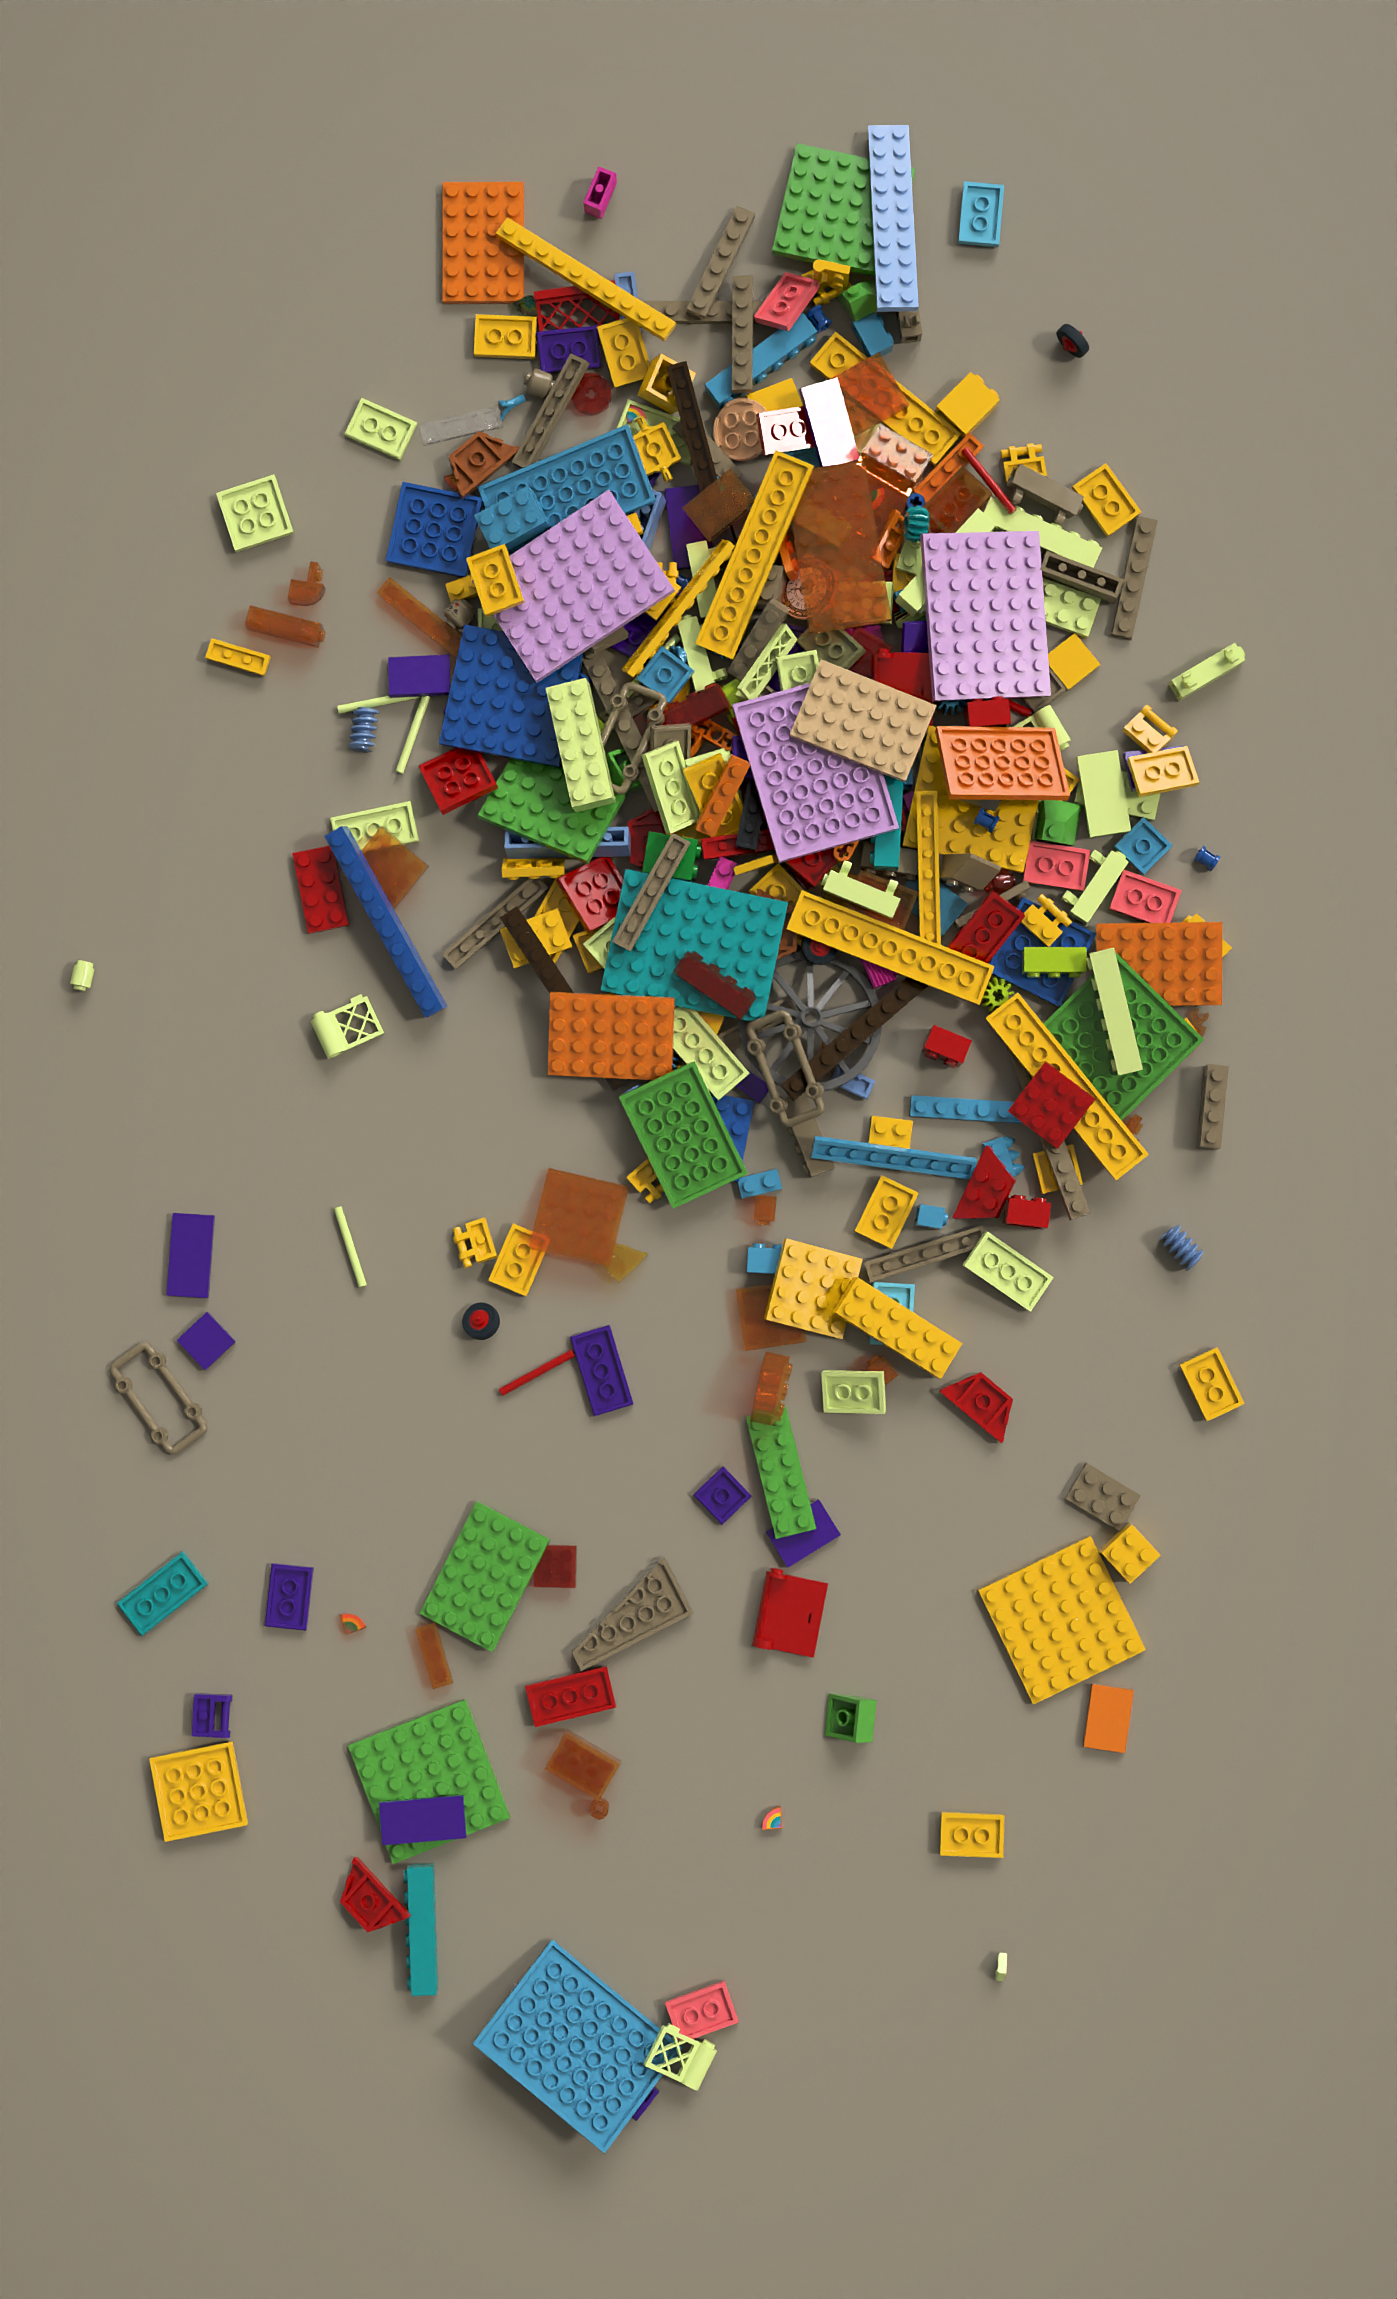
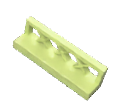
(765, 665)

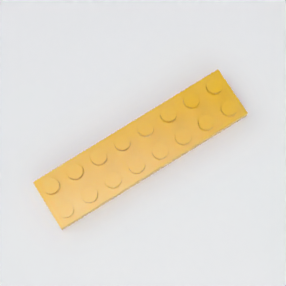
(915, 423)

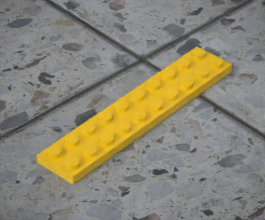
(754, 554)
(890, 947)
(1034, 1045)

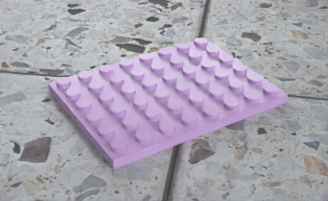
(580, 586)
(985, 615)
(804, 791)

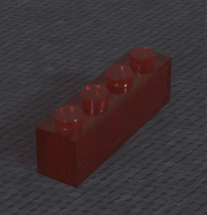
(698, 706)
(714, 985)

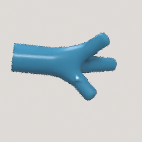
(509, 404)

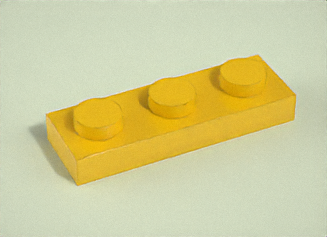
(238, 657)

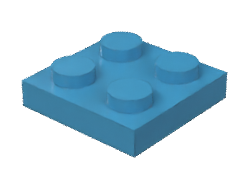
(665, 674)
(1143, 846)

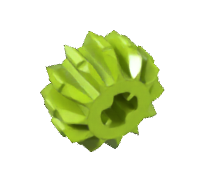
(990, 1000)

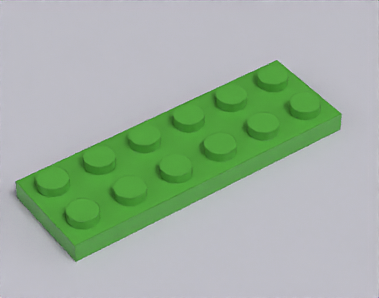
(781, 1477)

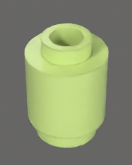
(82, 975)

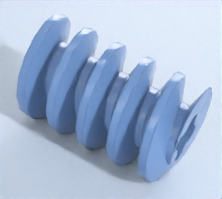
(363, 729)
(1182, 1246)

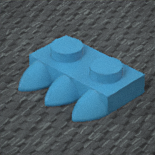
(1000, 1148)

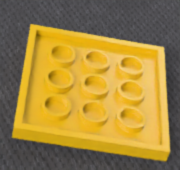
(809, 1287)
(198, 1791)

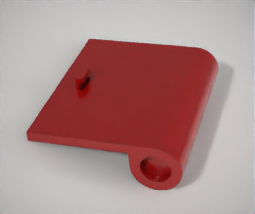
(904, 672)
(786, 1611)

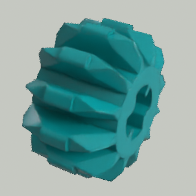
(915, 523)

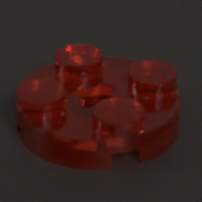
(594, 405)

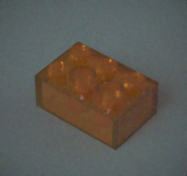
(895, 460)
(956, 502)
(719, 505)
(905, 906)
(771, 1389)
(583, 1764)

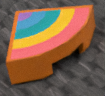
(773, 1819)

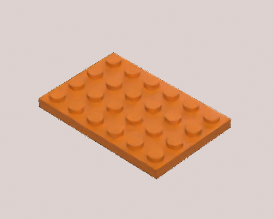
(476, 262)
(1002, 763)
(1174, 957)
(610, 1035)

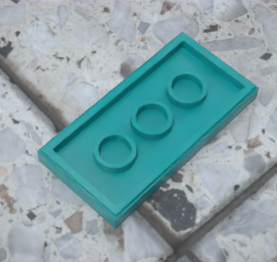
(162, 1593)

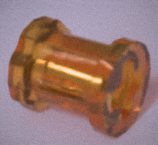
(596, 1814)

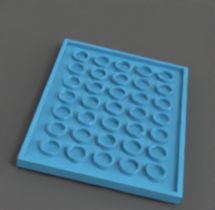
(575, 2046)

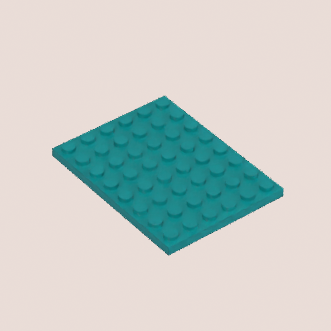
(722, 925)

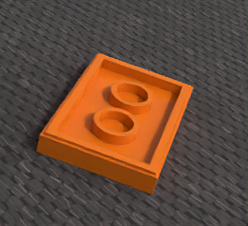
(1108, 1718)

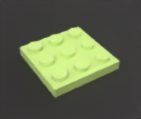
(255, 513)

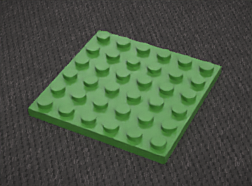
(827, 210)
(1159, 1030)
(428, 1759)

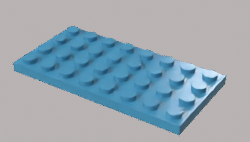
(578, 477)

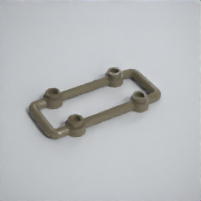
(655, 717)
(813, 1090)
(158, 1434)

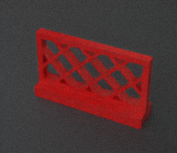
(567, 294)

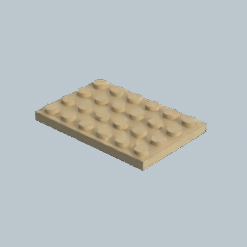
(862, 720)

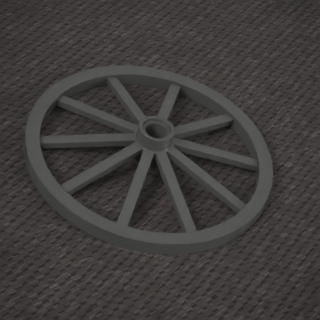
(848, 969)

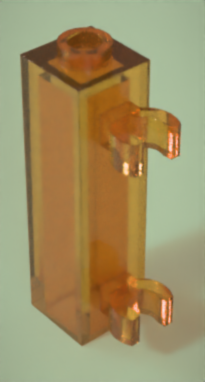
(285, 626)

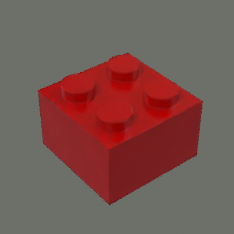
(987, 713)
(946, 1046)
(1026, 1212)

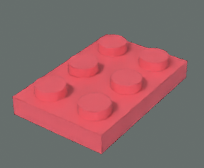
(786, 301)
(1056, 866)
(1144, 898)
(702, 2010)

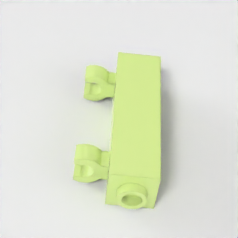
(698, 554)
(697, 655)
(1207, 671)
(1098, 887)
(861, 894)

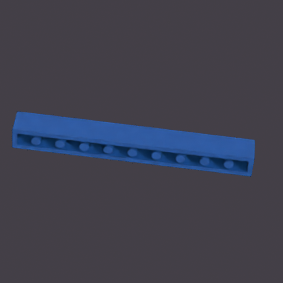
(386, 921)

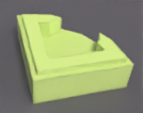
(1000, 1973)

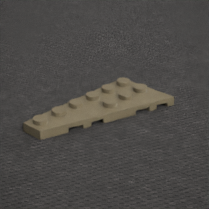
(644, 1611)

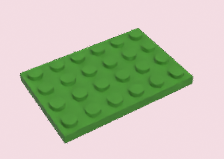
(537, 806)
(683, 1134)
(485, 1576)

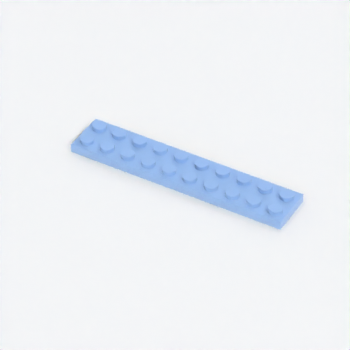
(892, 218)

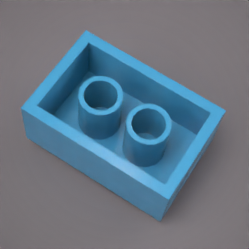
(513, 519)

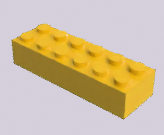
(897, 1327)

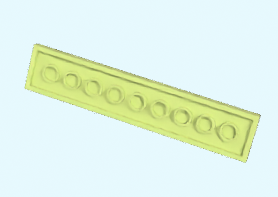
(1063, 605)
(692, 1035)

